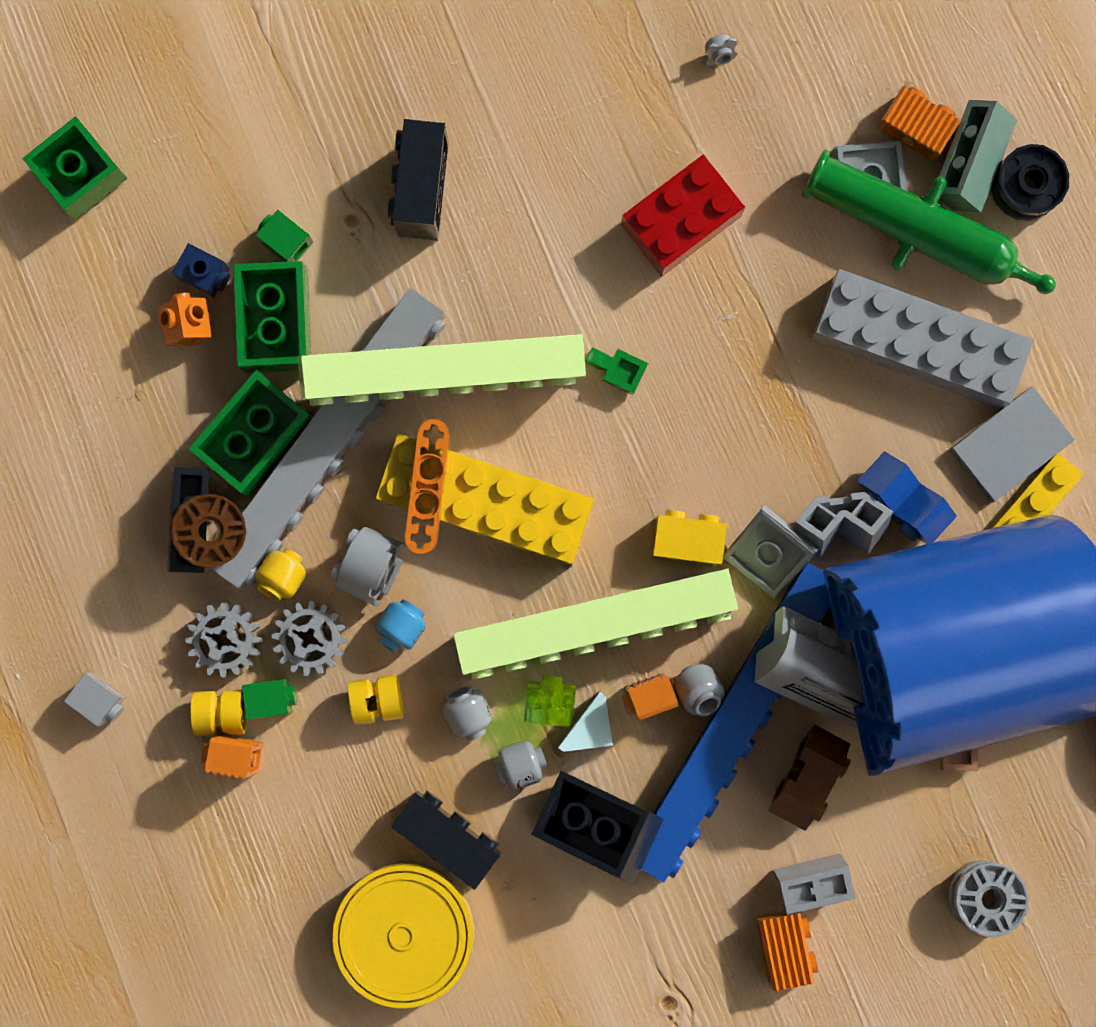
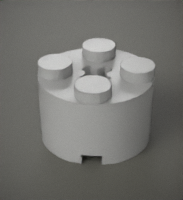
(368, 565)

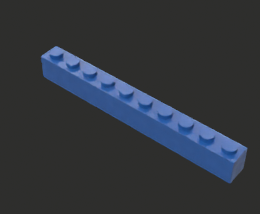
(725, 738)

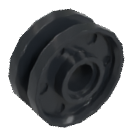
(1044, 168)

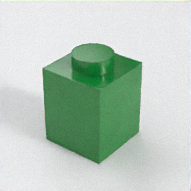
(283, 237)
(268, 698)

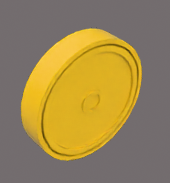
(403, 935)

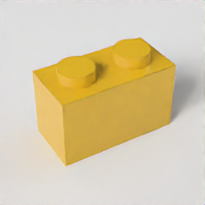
(689, 539)

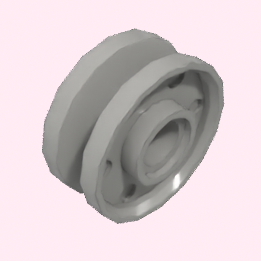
(1009, 901)

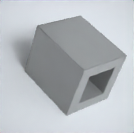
(96, 700)

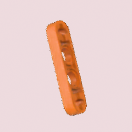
(427, 487)

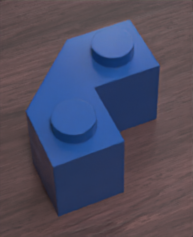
(914, 506)

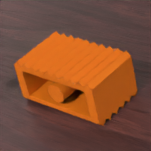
(919, 122)
(649, 697)
(232, 756)
(786, 950)

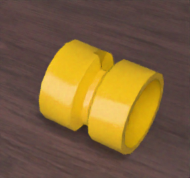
(388, 699)
(217, 712)

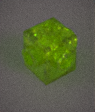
(550, 702)

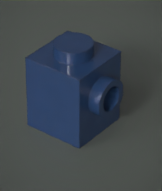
(202, 270)

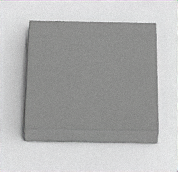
(878, 159)
(770, 552)

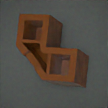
(809, 781)

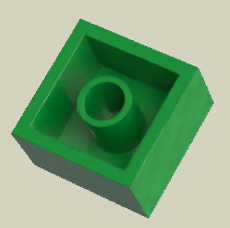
(74, 168)

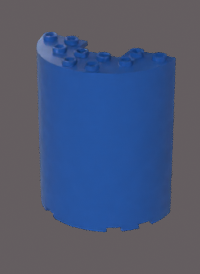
(970, 639)

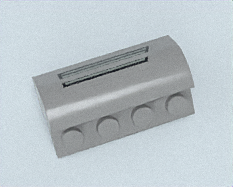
(811, 667)

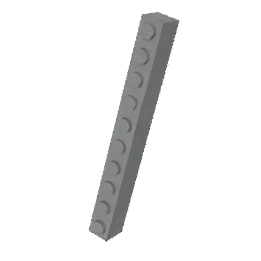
(321, 447)

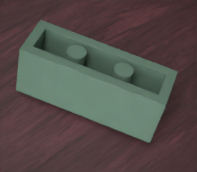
(976, 154)

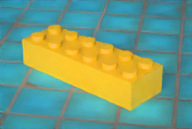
(492, 502)

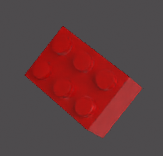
(682, 215)

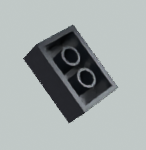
(419, 179)
(597, 827)

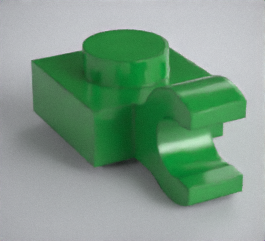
(621, 370)

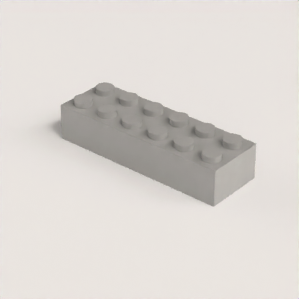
(922, 339)

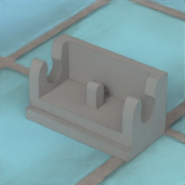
(814, 883)

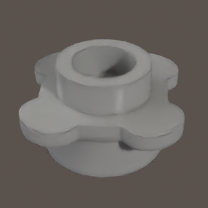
(720, 50)

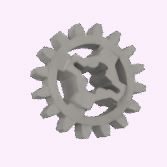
(302, 653)
(217, 655)

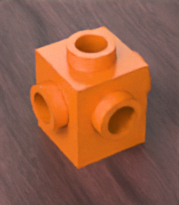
(184, 320)

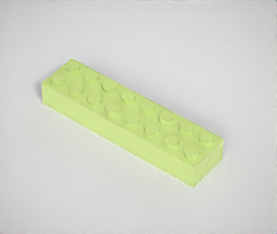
(441, 366)
(596, 621)

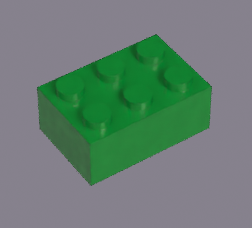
(271, 315)
(251, 433)

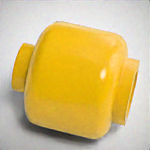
(280, 575)

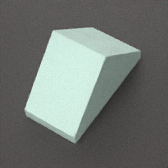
(590, 729)

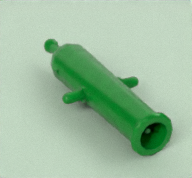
(921, 224)

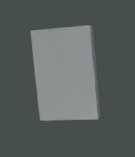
(1012, 444)

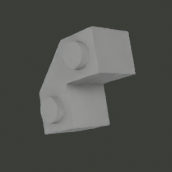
(853, 517)

